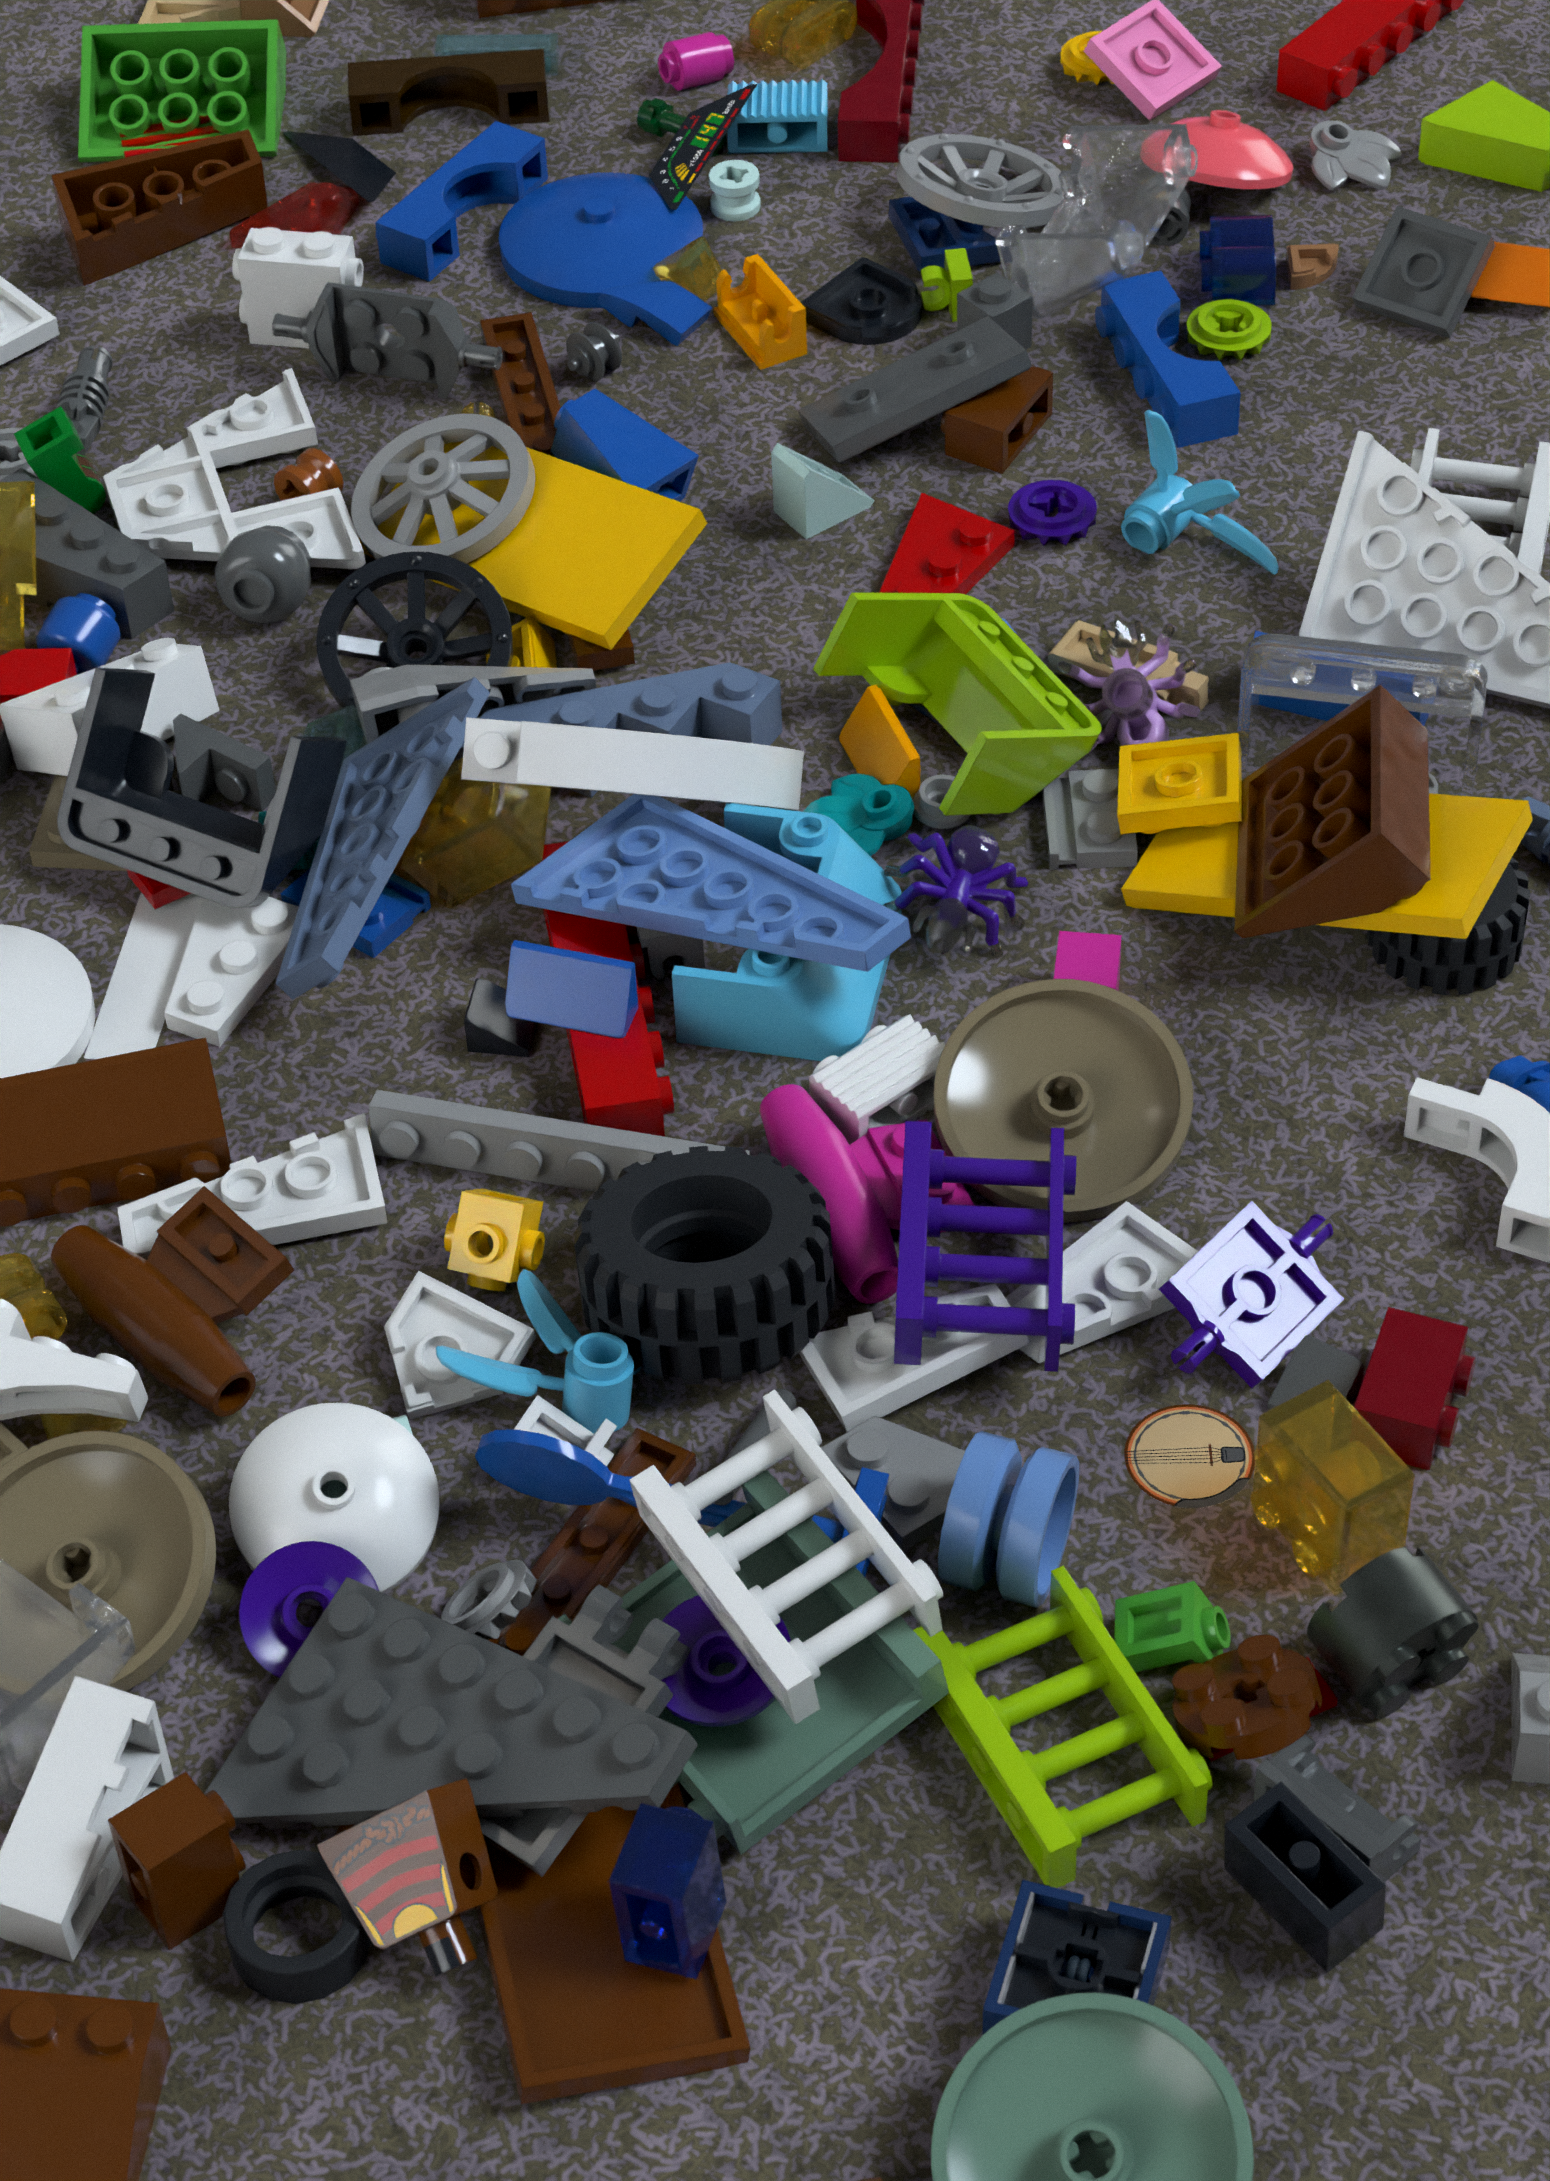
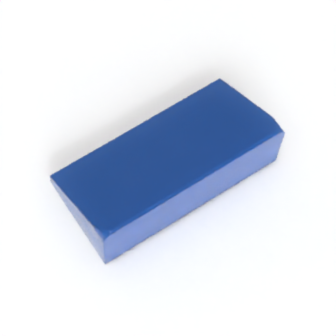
(571, 989)

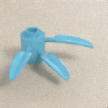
(1174, 503)
(596, 1366)

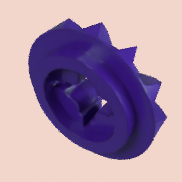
(1034, 502)

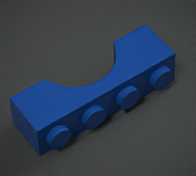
(492, 169)
(1190, 394)

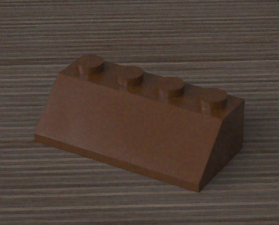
(109, 1131)

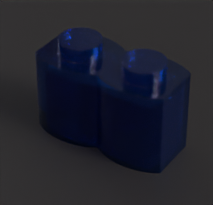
(1239, 259)

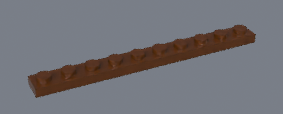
(530, 410)

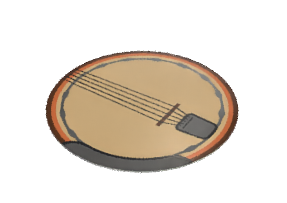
(1189, 1456)

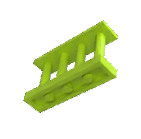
(1019, 1778)

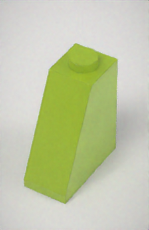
(1490, 137)

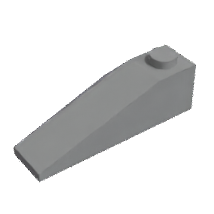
(393, 695)

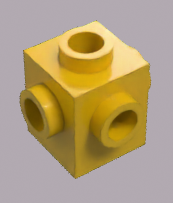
(494, 1238)

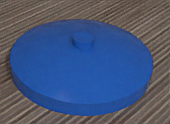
(592, 236)

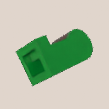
(51, 452)

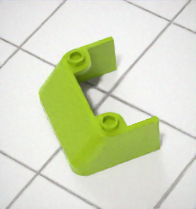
(975, 681)

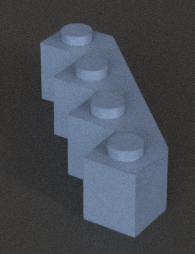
(700, 702)

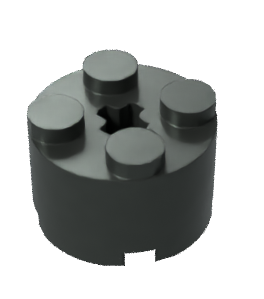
(1394, 1630)

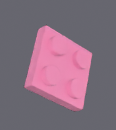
(1152, 58)

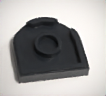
(865, 303)

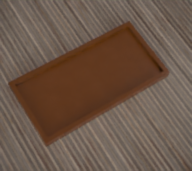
(568, 1997)

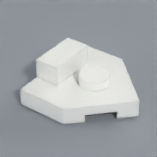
(442, 1316)

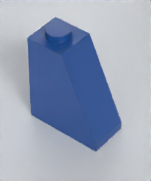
(622, 445)

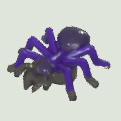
(959, 887)

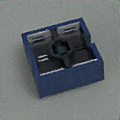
(1072, 1948)

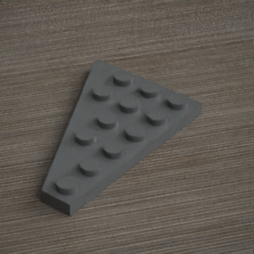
(407, 1703)

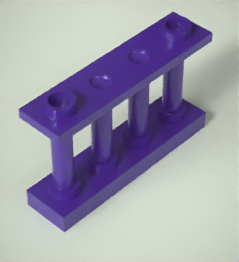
(924, 1265)

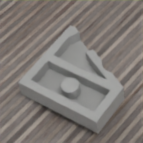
(918, 1471)

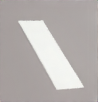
(143, 978)

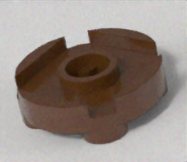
(1213, 1697)

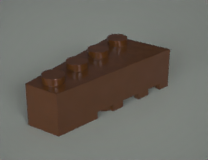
(157, 201)

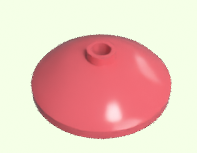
(1235, 153)

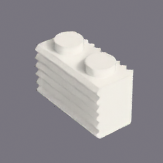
(879, 1080)

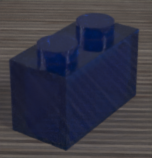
(668, 1890)

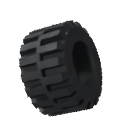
(1457, 962)

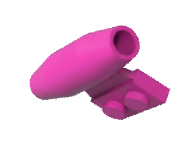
(855, 1180)

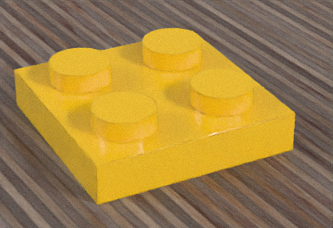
(1180, 784)

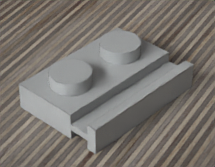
(1084, 821)

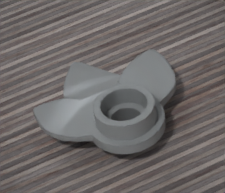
(1351, 154)

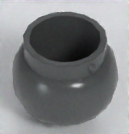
(264, 574)

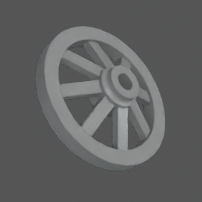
(978, 193)
(439, 484)

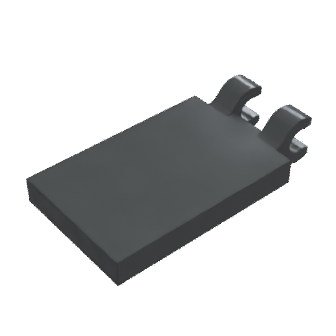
(587, 1656)

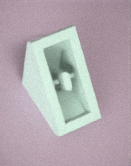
(812, 494)

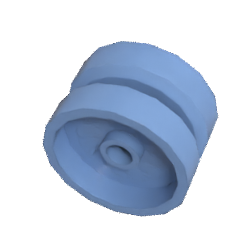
(1008, 1518)

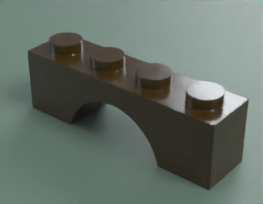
(396, 91)

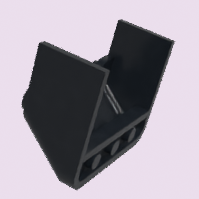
(124, 814)

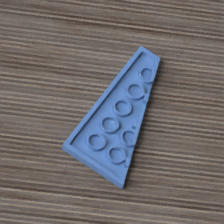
(694, 879)

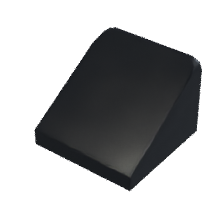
(490, 1028)

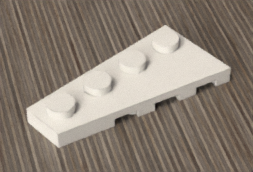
(291, 1197)

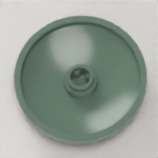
(1091, 2096)

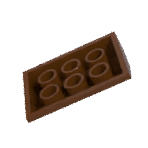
(1336, 822)
(78, 2085)

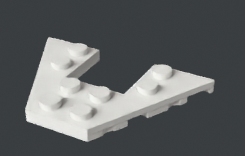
(177, 503)

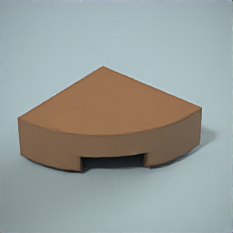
(1309, 262)

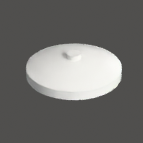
(43, 1003)

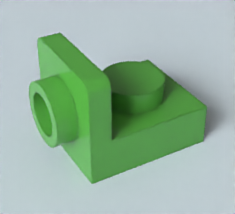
(1170, 1627)

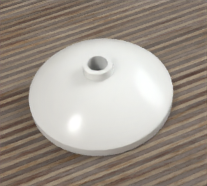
(381, 1518)

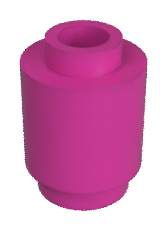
(696, 60)

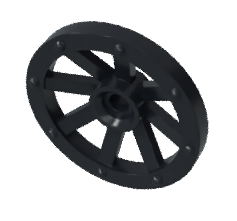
(416, 632)

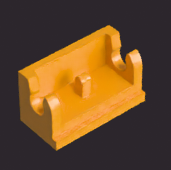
(762, 314)

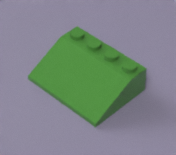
(176, 73)

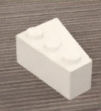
(47, 721)
(60, 1847)

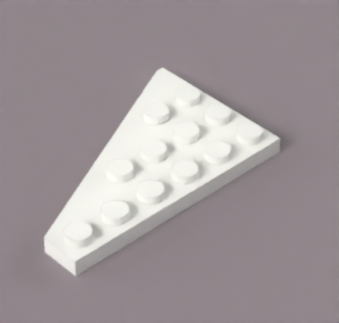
(1425, 576)

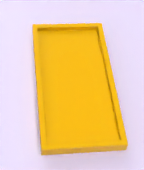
(581, 552)
(1469, 852)

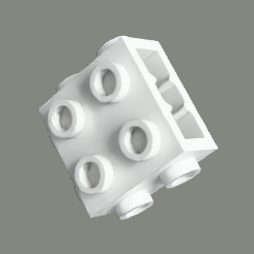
(287, 275)

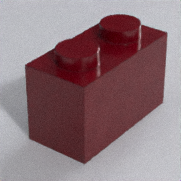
(1413, 1383)

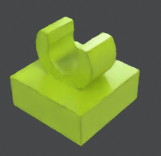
(951, 280)

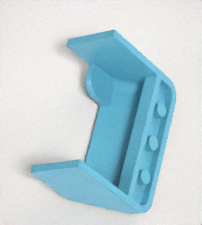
(780, 1000)

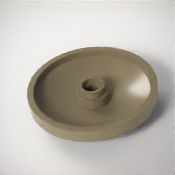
(1073, 1062)
(119, 1524)

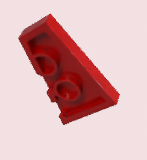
(945, 550)

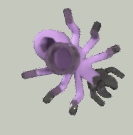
(1127, 691)

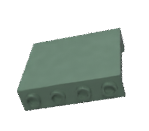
(768, 1767)

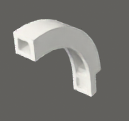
(632, 763)

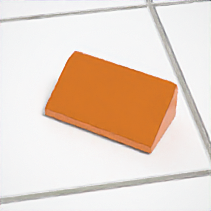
(1516, 275)

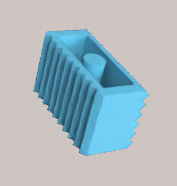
(781, 118)

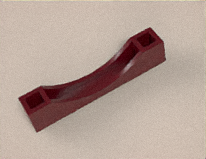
(879, 106)

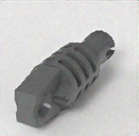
(87, 394)

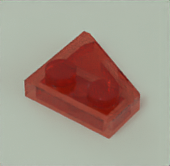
(308, 210)

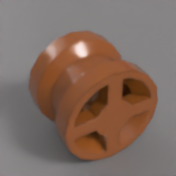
(310, 475)

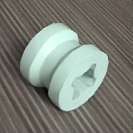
(734, 190)

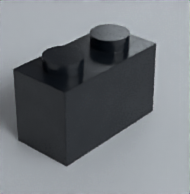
(1304, 1876)

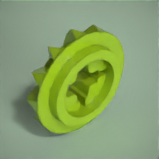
(1229, 315)

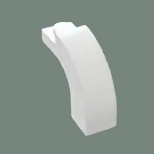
(1507, 1135)

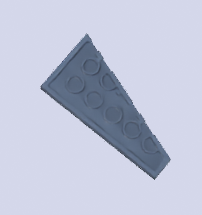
(367, 829)

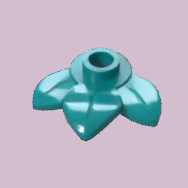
(867, 809)

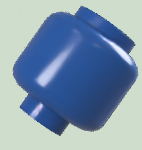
(83, 625)

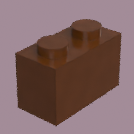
(1000, 421)
(178, 1857)

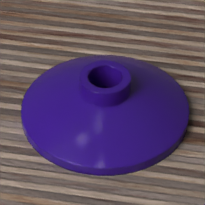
(279, 1585)
(695, 1691)

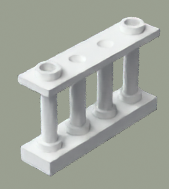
(1527, 514)
(752, 1614)

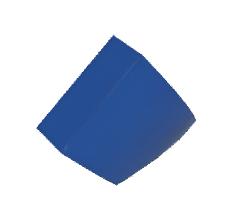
(659, 304)

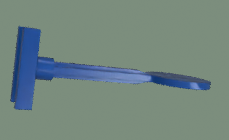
(572, 1476)

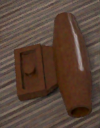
(167, 1307)

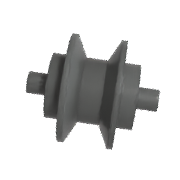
(593, 351)

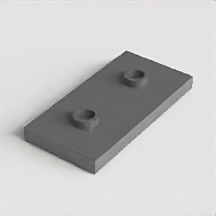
(914, 389)

